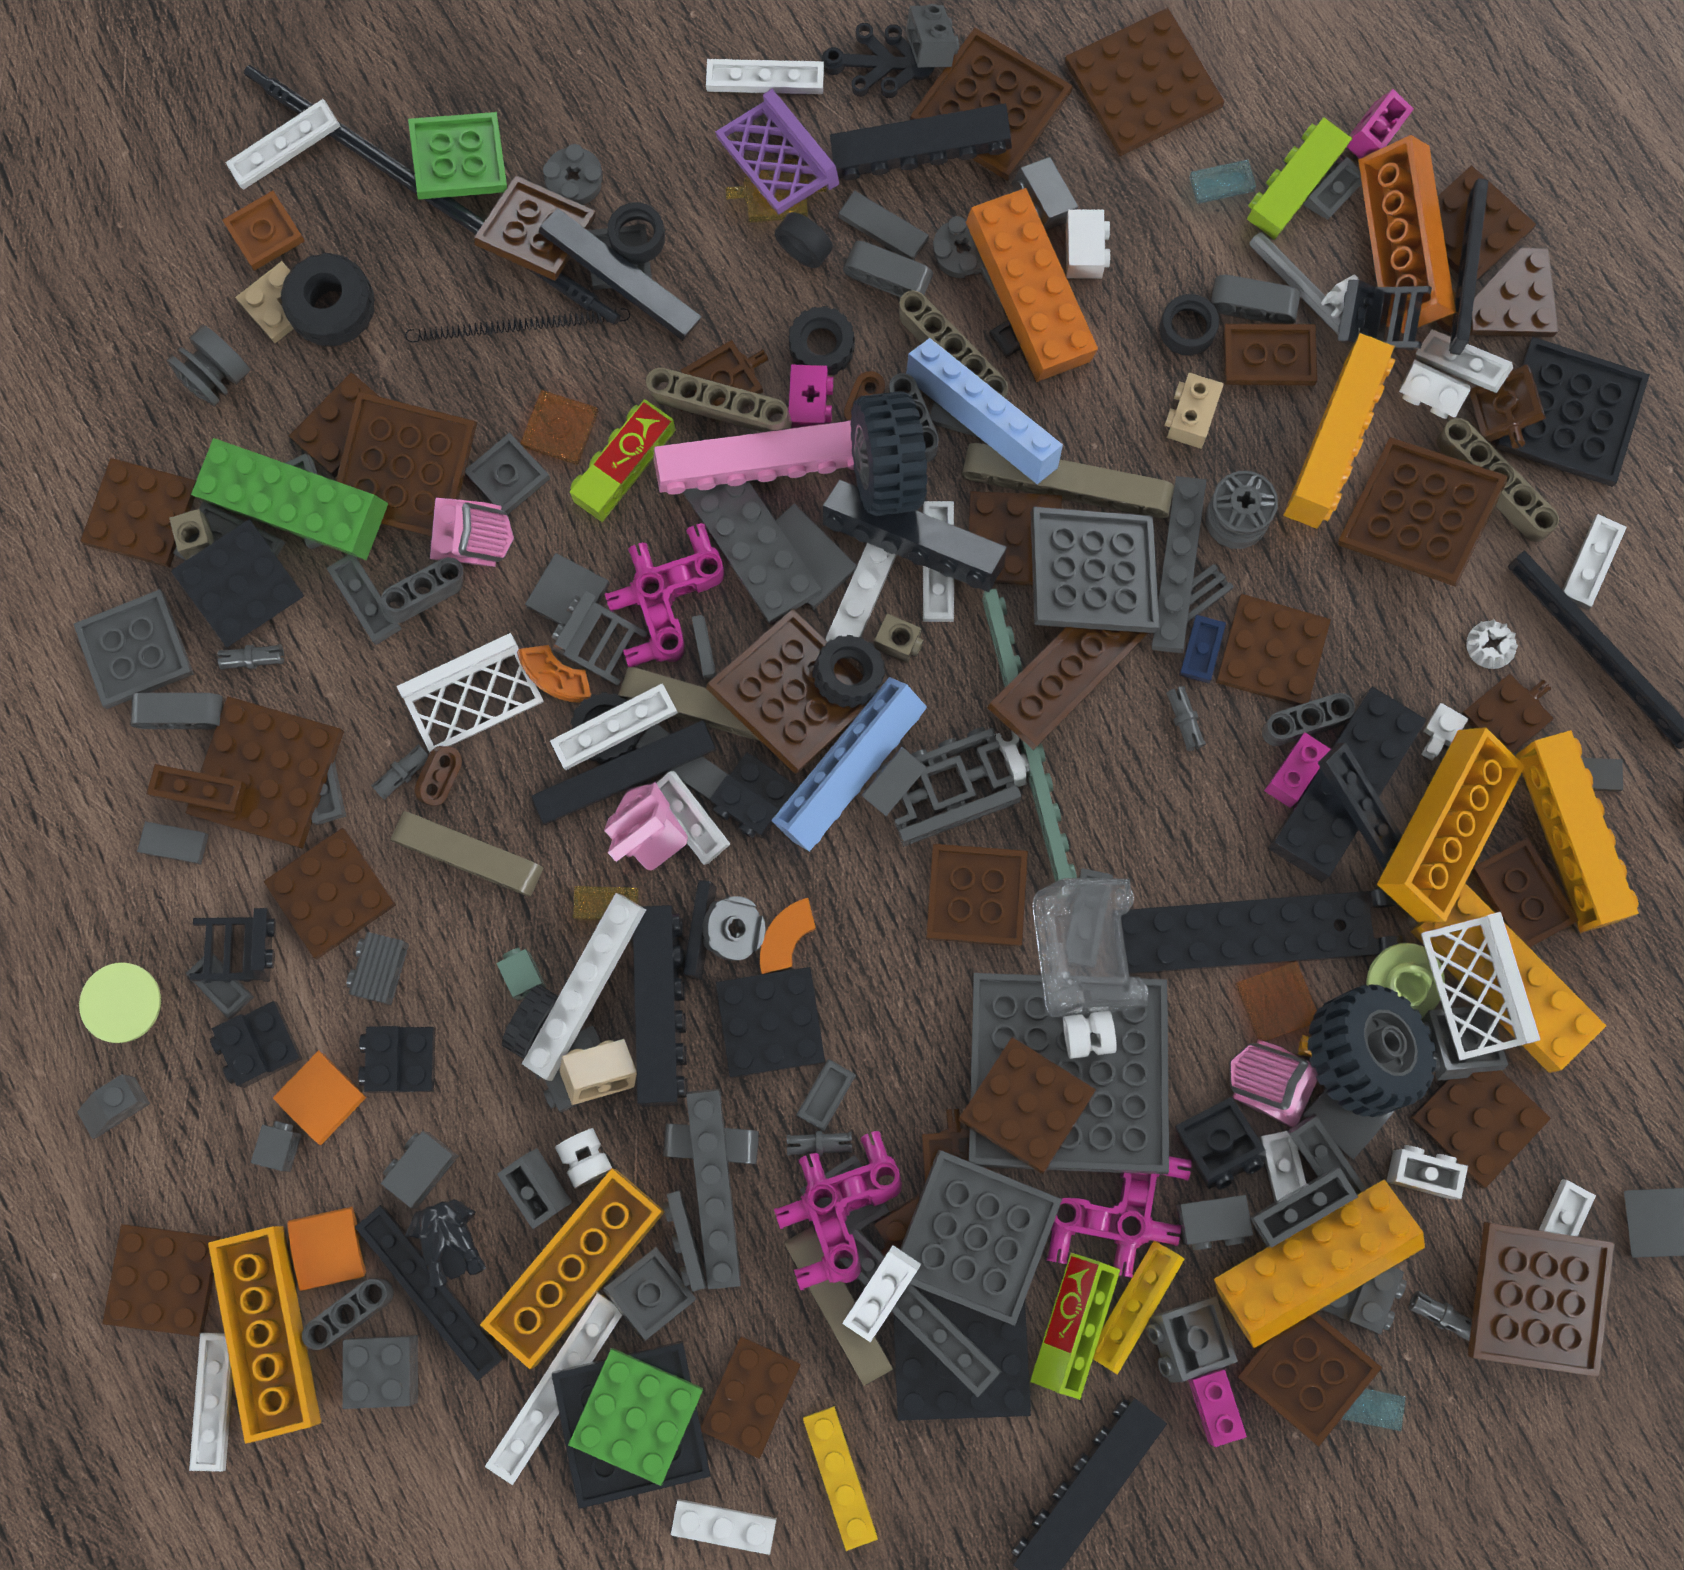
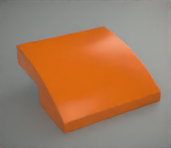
(319, 1097)
(326, 1248)

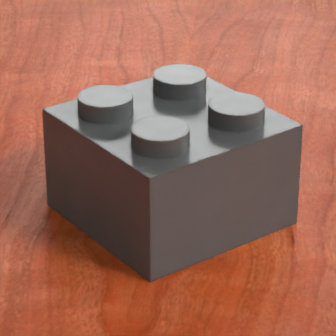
(380, 1371)

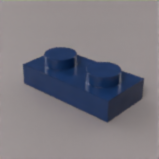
(1202, 649)

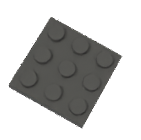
(133, 649)

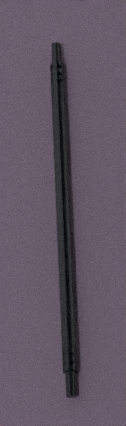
(406, 177)

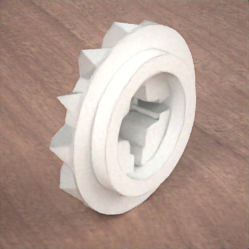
(1489, 657)

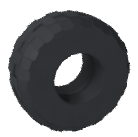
(316, 277)

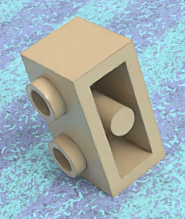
(1194, 410)
(597, 1071)

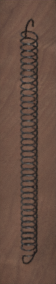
(520, 326)

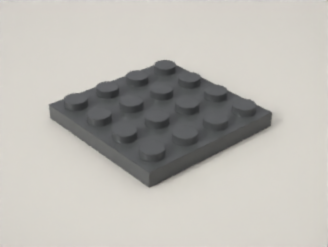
(1094, 570)
(978, 1236)

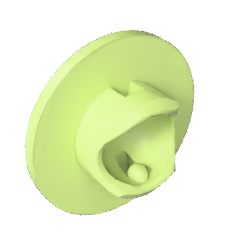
(1409, 973)
(120, 1002)

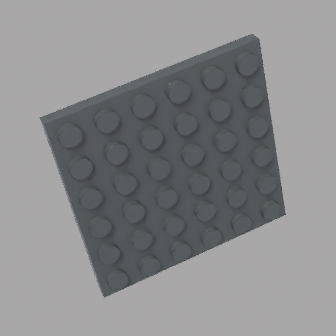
(1129, 1113)

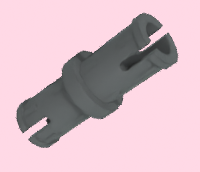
(251, 657)
(1185, 718)
(400, 772)
(819, 1143)
(1441, 1314)

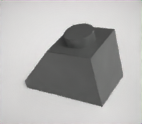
(112, 1105)

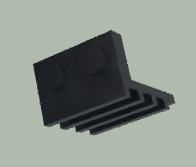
(1368, 309)
(258, 950)

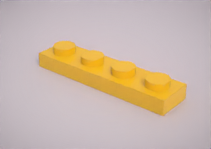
(1136, 1306)
(840, 1478)

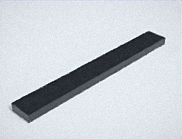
(1599, 647)

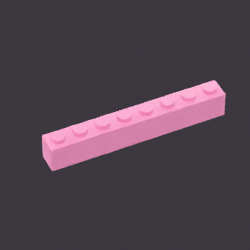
(753, 457)

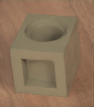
(187, 525)
(894, 626)

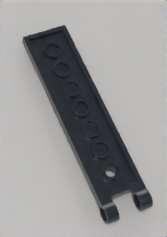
(1253, 932)

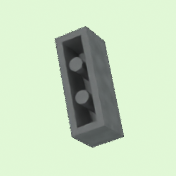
(1303, 1207)

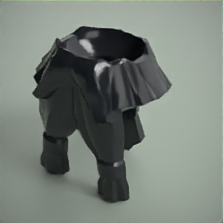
(446, 1241)

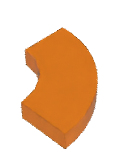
(552, 675)
(783, 936)

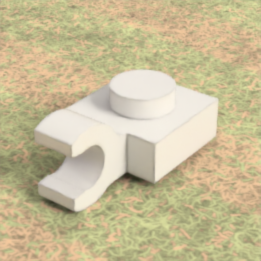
(1442, 729)
(1016, 763)

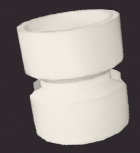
(1078, 1037)
(589, 1168)

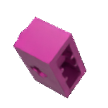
(1379, 124)
(810, 382)
(1297, 770)
(1217, 1408)

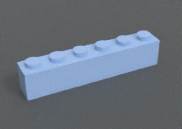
(984, 411)
(849, 763)

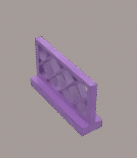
(800, 144)

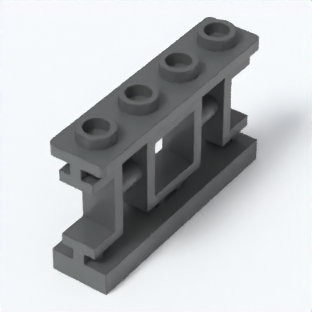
(957, 810)

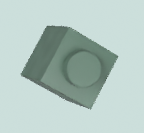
(520, 972)

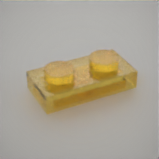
(592, 902)

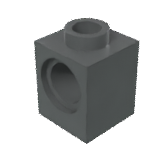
(276, 1146)

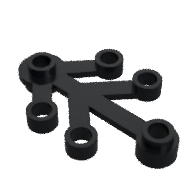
(882, 62)

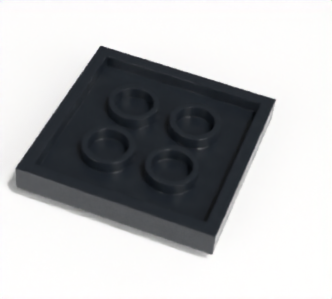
(237, 583)
(770, 1022)

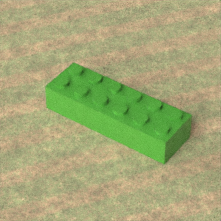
(290, 498)

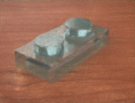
(1222, 181)
(1378, 1409)

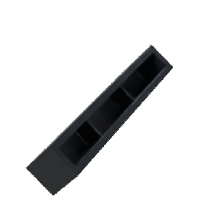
(921, 142)
(917, 538)
(1090, 1488)

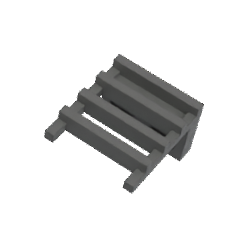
(573, 634)

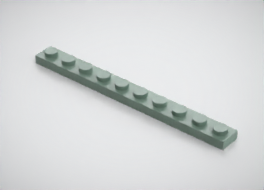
(1040, 783)

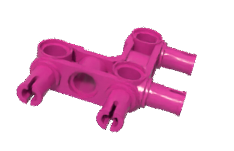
(674, 581)
(848, 1193)
(1106, 1222)

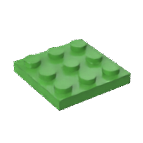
(457, 155)
(635, 1416)

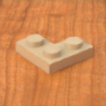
(264, 302)

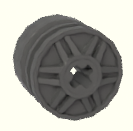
(208, 365)
(1236, 525)

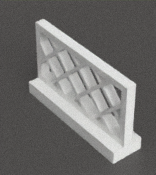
(457, 670)
(1508, 978)

